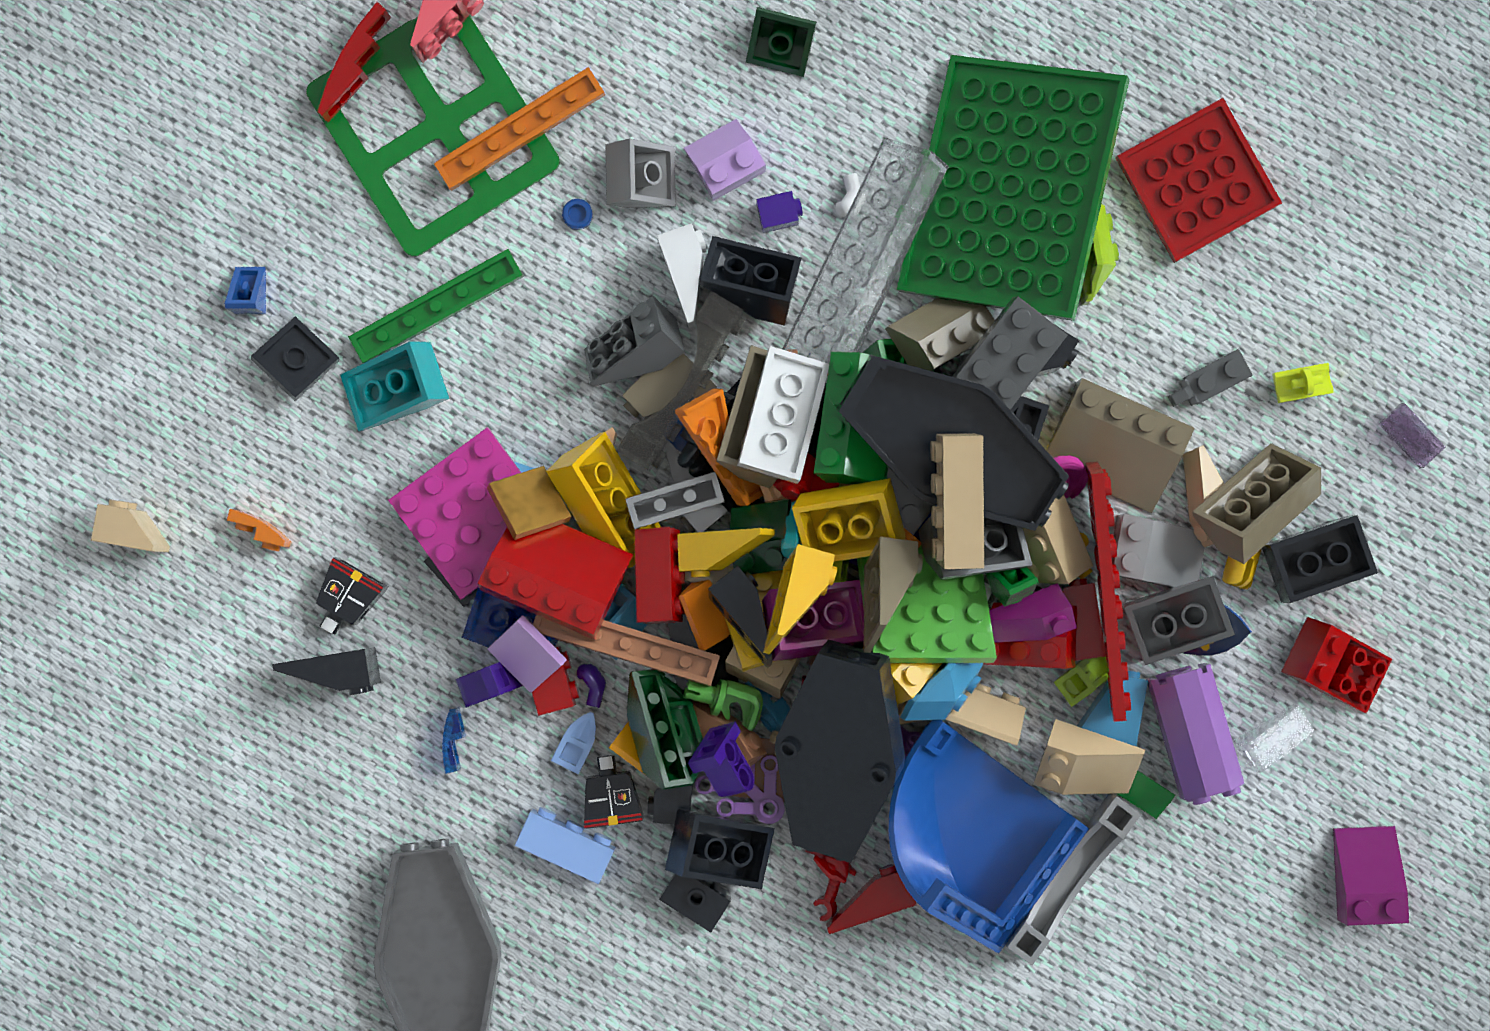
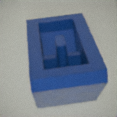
(247, 291)

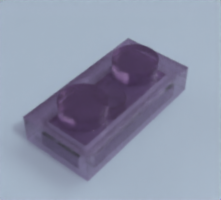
(1412, 435)

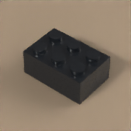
(1319, 559)
(719, 849)

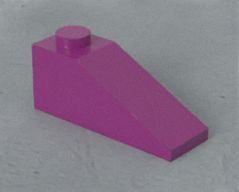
(1034, 617)

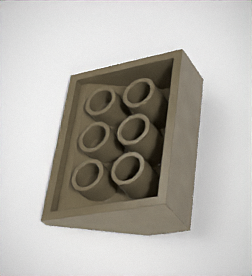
(1125, 438)

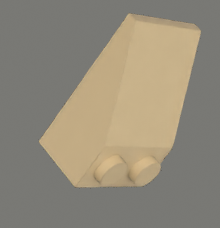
(1086, 762)

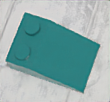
(394, 385)

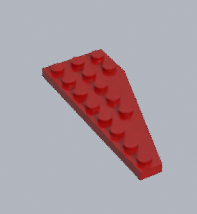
(1108, 580)

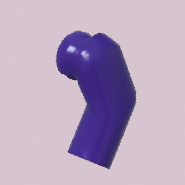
(595, 682)

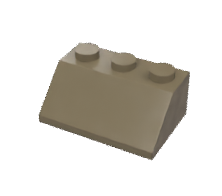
(939, 332)

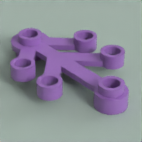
(756, 795)

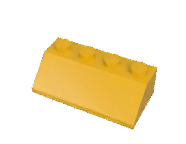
(595, 491)

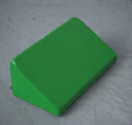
(1148, 795)

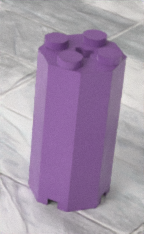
(1196, 733)

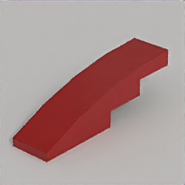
(347, 72)

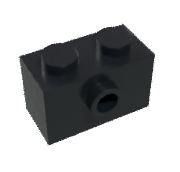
(696, 900)

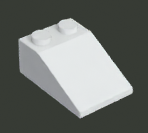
(684, 259)

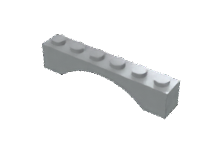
(1106, 830)

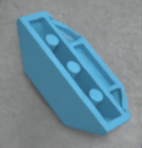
(943, 692)

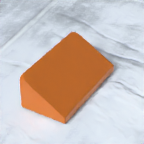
(703, 616)

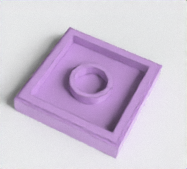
(526, 654)

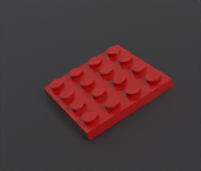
(1198, 180)

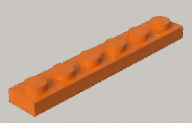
(519, 129)

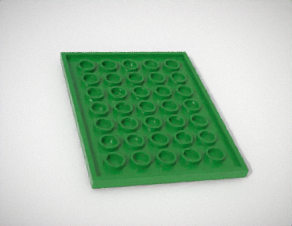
(1020, 184)

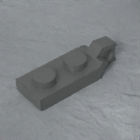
(1212, 379)

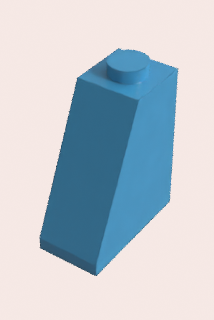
(1099, 716)

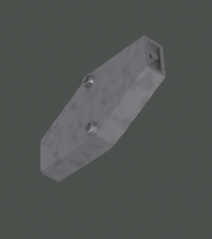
(436, 942)

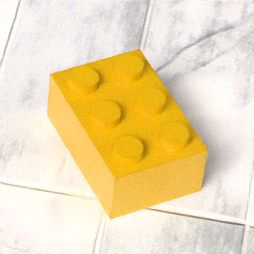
(848, 518)

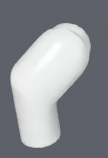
(852, 186)

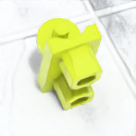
(1302, 383)

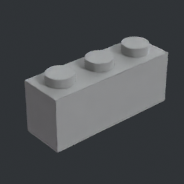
(674, 500)

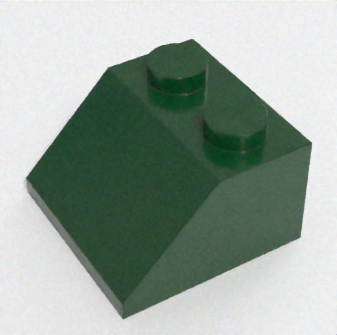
(767, 515)

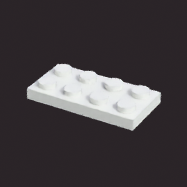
(783, 415)

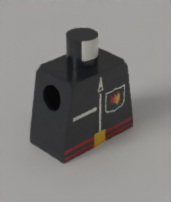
(347, 595)
(611, 796)

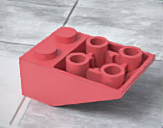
(439, 21)

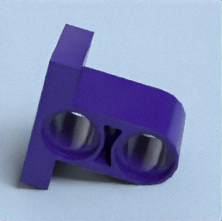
(486, 684)
(723, 761)

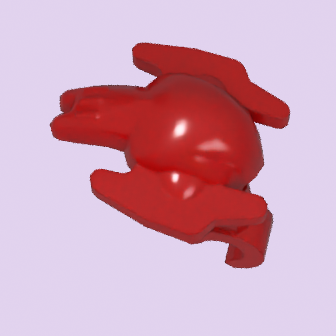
(837, 872)

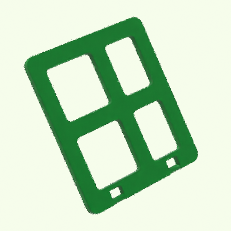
(441, 124)

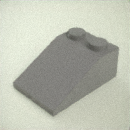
(1156, 551)

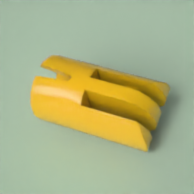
(1240, 574)

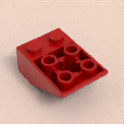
(1336, 664)

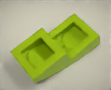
(1083, 679)

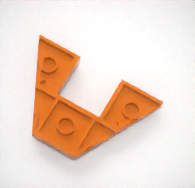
(706, 423)

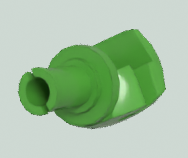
(724, 694)

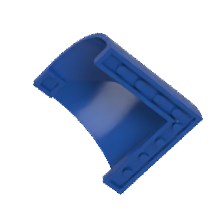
(974, 837)

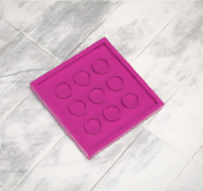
(454, 512)

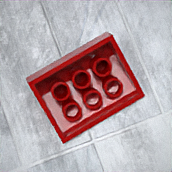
(557, 576)

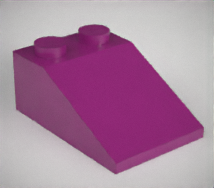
(832, 617)
(1369, 876)

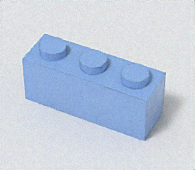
(566, 844)

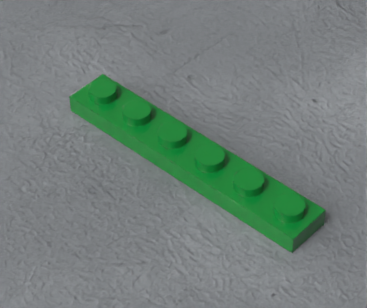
(436, 306)

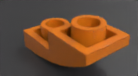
(265, 532)

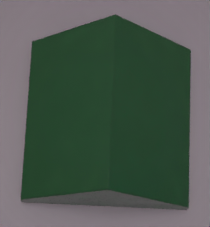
(781, 41)

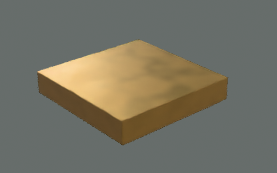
(528, 502)

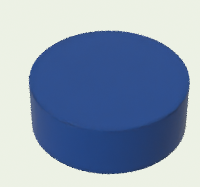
(577, 214)

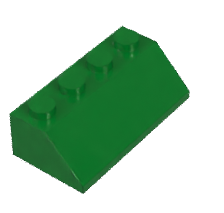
(841, 451)

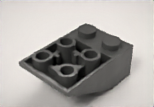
(635, 345)

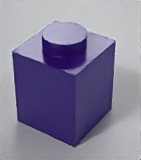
(779, 211)

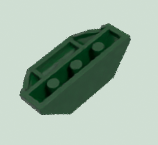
(662, 728)

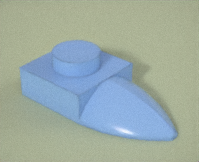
(576, 743)

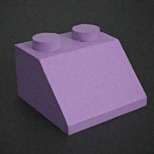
(725, 159)

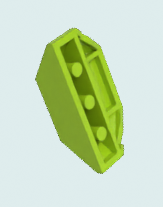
(1101, 258)

